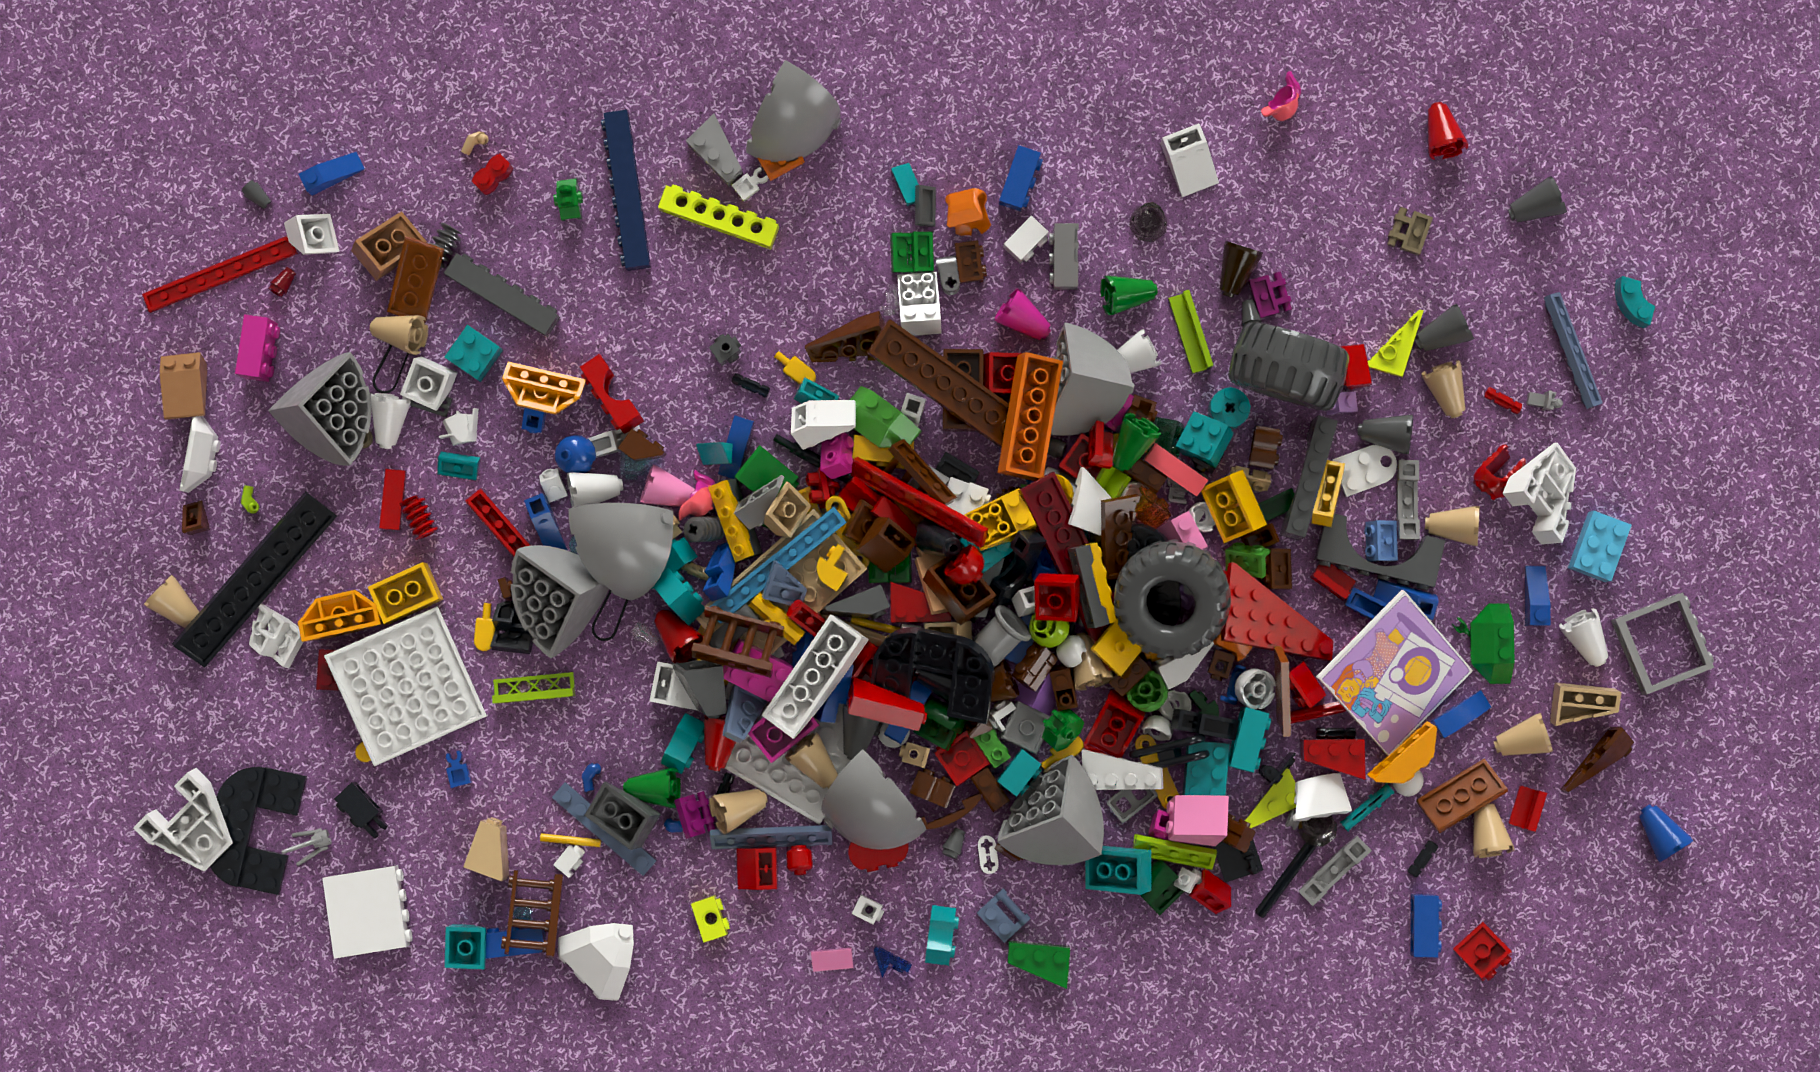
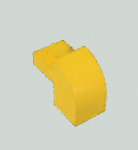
(828, 571)

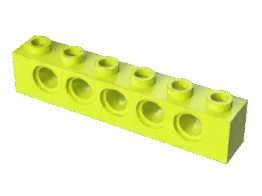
(673, 194)

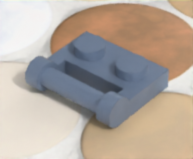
(998, 920)

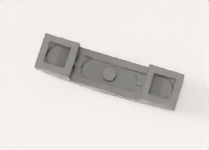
(1407, 500)
(1334, 869)

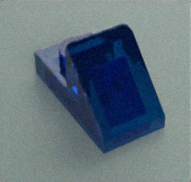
(885, 958)

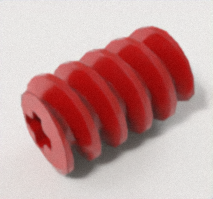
(418, 517)

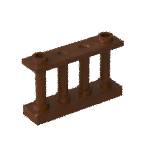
(922, 473)
(740, 661)
(549, 926)

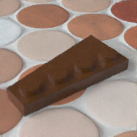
(1116, 532)

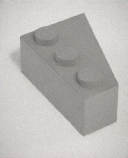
(714, 149)
(1064, 256)

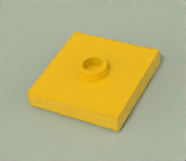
(1116, 649)

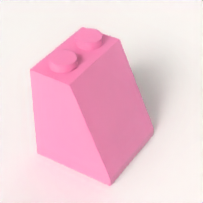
(1183, 529)
(1197, 819)

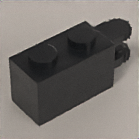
(360, 808)

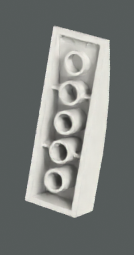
(815, 676)

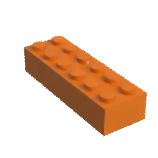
(1030, 416)

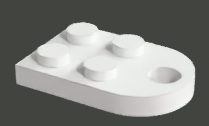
(1365, 470)

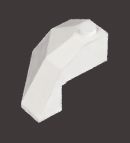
(599, 957)

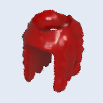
(1484, 475)

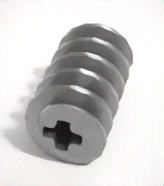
(446, 240)
(703, 529)

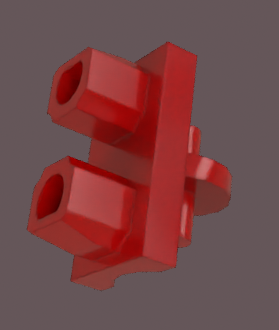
(824, 486)

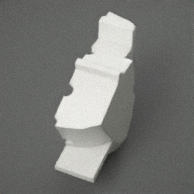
(461, 427)

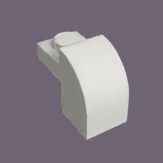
(913, 407)

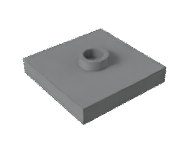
(1025, 727)

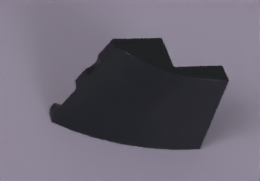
(514, 637)

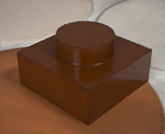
(505, 587)

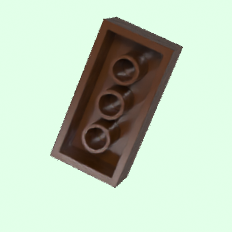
(972, 364)

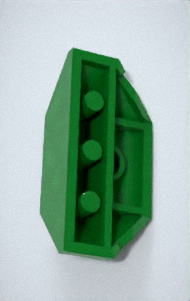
(1493, 643)

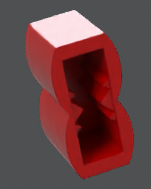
(496, 170)

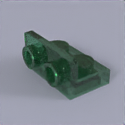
(1170, 434)

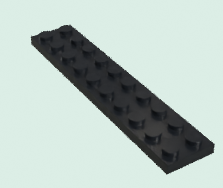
(254, 579)

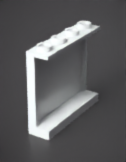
(367, 911)

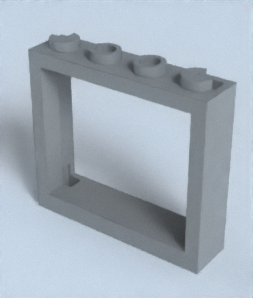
(1634, 658)

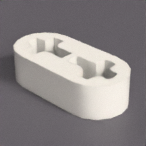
(982, 854)

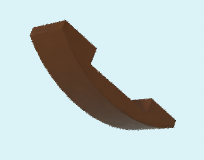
(969, 803)

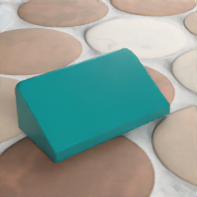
(906, 182)
(812, 392)
(715, 453)
(458, 465)

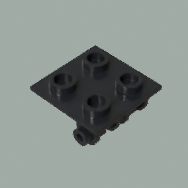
(1274, 775)
(1236, 863)

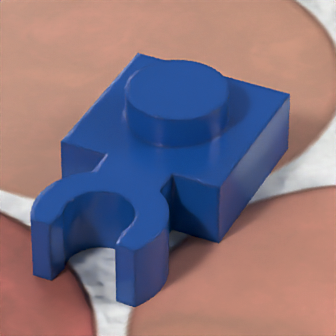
(458, 773)

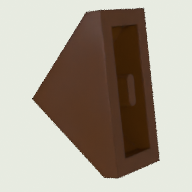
(194, 518)
(1263, 536)

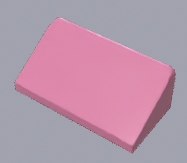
(832, 959)

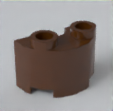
(1143, 408)

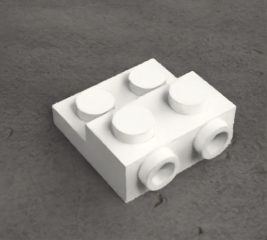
(968, 495)

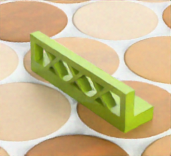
(1190, 332)
(537, 695)
(1176, 851)

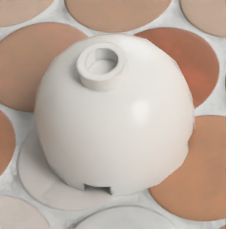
(1255, 688)

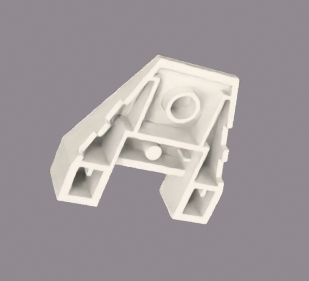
(1545, 488)
(196, 831)

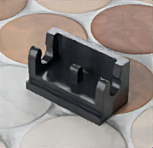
(955, 468)

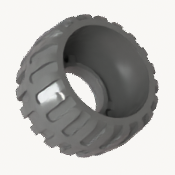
(1288, 366)
(1178, 563)

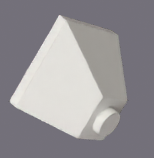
(312, 234)

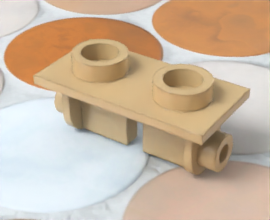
(1258, 480)

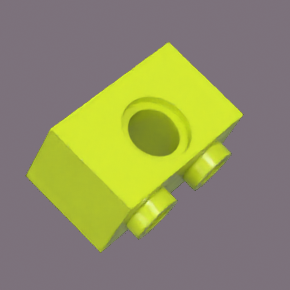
(710, 930)

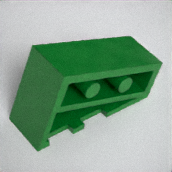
(1042, 960)

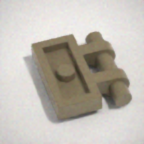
(1415, 234)

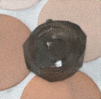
(1148, 222)
(1318, 830)

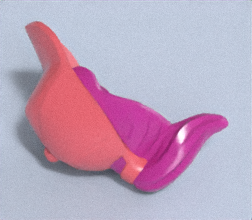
(1285, 101)
(700, 500)

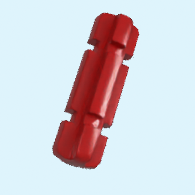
(1503, 400)

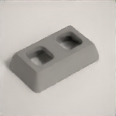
(1136, 805)

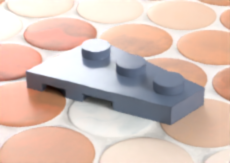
(741, 713)

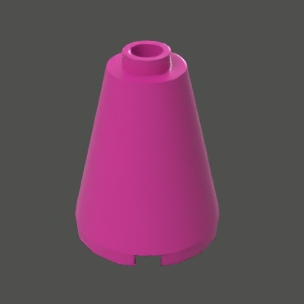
(1023, 316)

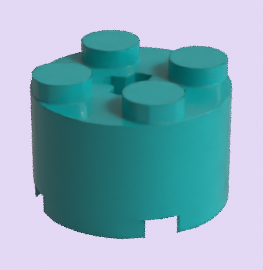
(1227, 397)

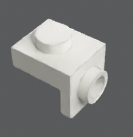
(552, 485)
(999, 711)
(1187, 879)

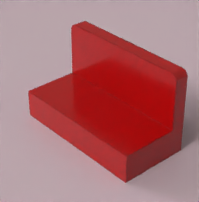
(1100, 446)
(856, 490)
(1333, 580)
(1527, 808)
(1212, 893)

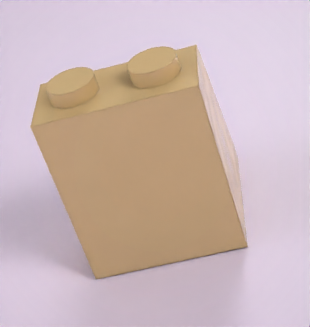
(489, 850)

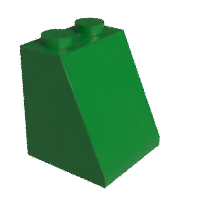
(762, 469)

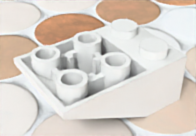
(1189, 160)
(919, 303)
(822, 420)
(1179, 670)
(668, 688)

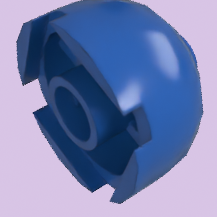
(575, 454)

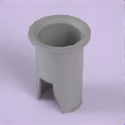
(1002, 634)

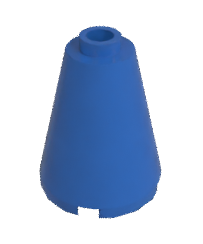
(1663, 833)

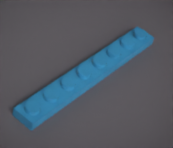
(787, 557)

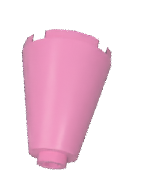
(665, 489)

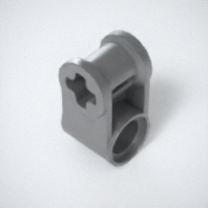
(948, 272)

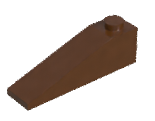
(848, 340)
(1608, 750)

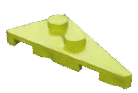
(1394, 355)
(1275, 802)

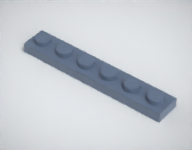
(1573, 350)
(578, 806)
(771, 837)

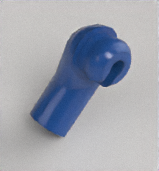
(588, 774)
(673, 825)

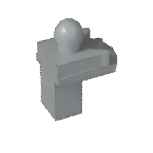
(1544, 400)

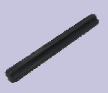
(1284, 880)

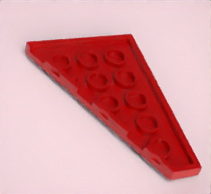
(1266, 621)

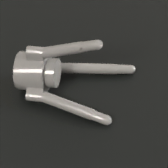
(319, 840)

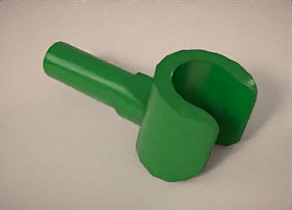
(1462, 628)

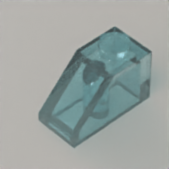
(633, 469)

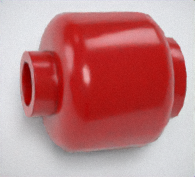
(799, 859)

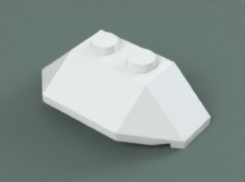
(200, 454)

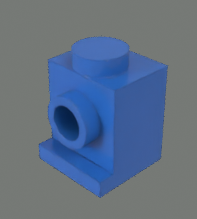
(531, 424)

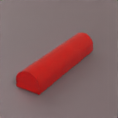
(496, 522)
(805, 617)

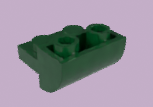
(938, 726)
(1162, 891)

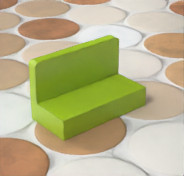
(1113, 481)

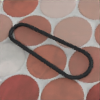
(379, 367)
(619, 620)

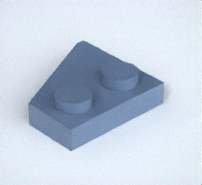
(783, 586)

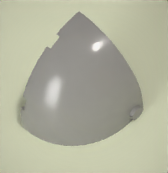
(793, 117)
(1091, 383)
(328, 410)
(623, 544)
(553, 596)
(869, 807)
(1056, 818)

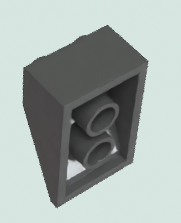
(862, 605)
(622, 816)

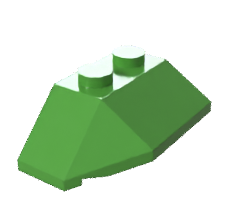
(881, 421)

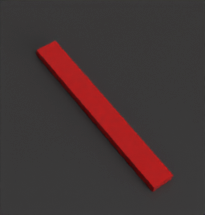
(219, 274)
(919, 502)

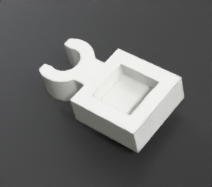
(747, 185)

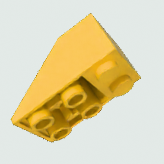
(1003, 518)

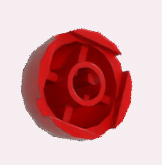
(967, 566)

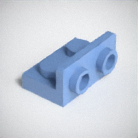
(1381, 540)

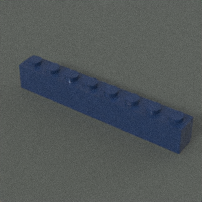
(627, 190)

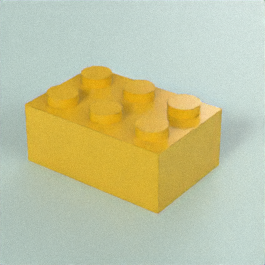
(1233, 506)
(405, 593)

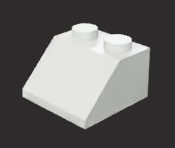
(428, 382)

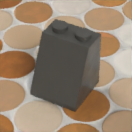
(704, 686)

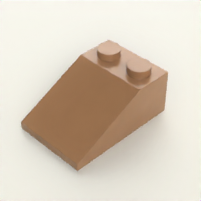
(382, 246)
(183, 385)

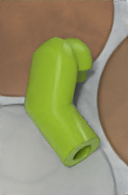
(247, 500)

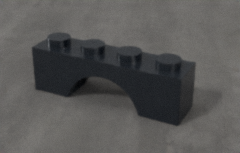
(1027, 548)

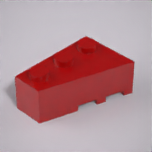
(912, 607)
(1336, 754)

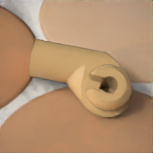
(474, 139)

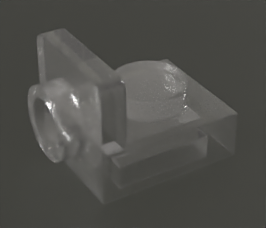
(892, 298)

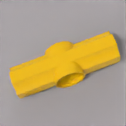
(770, 612)

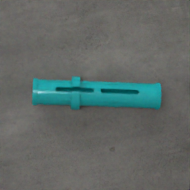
(1385, 791)

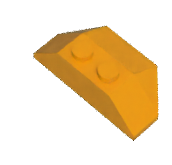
(541, 388)
(338, 616)
(1408, 757)

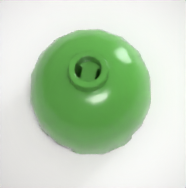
(1148, 693)

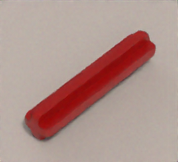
(1316, 712)

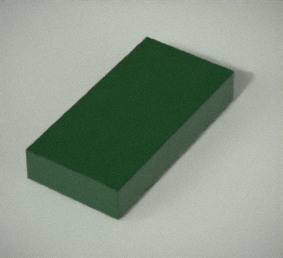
(1277, 504)

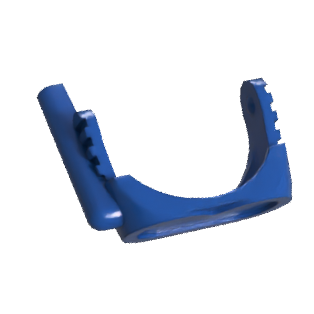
(1231, 696)

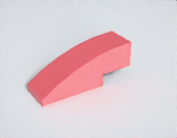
(1176, 469)

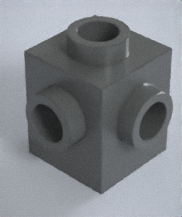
(726, 356)

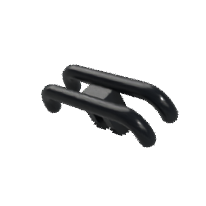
(1170, 752)

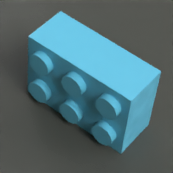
(1599, 546)

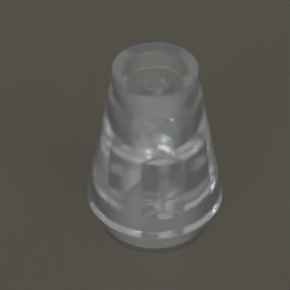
(642, 633)

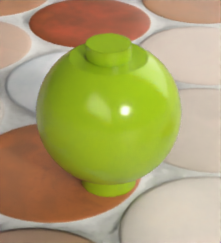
(1048, 633)

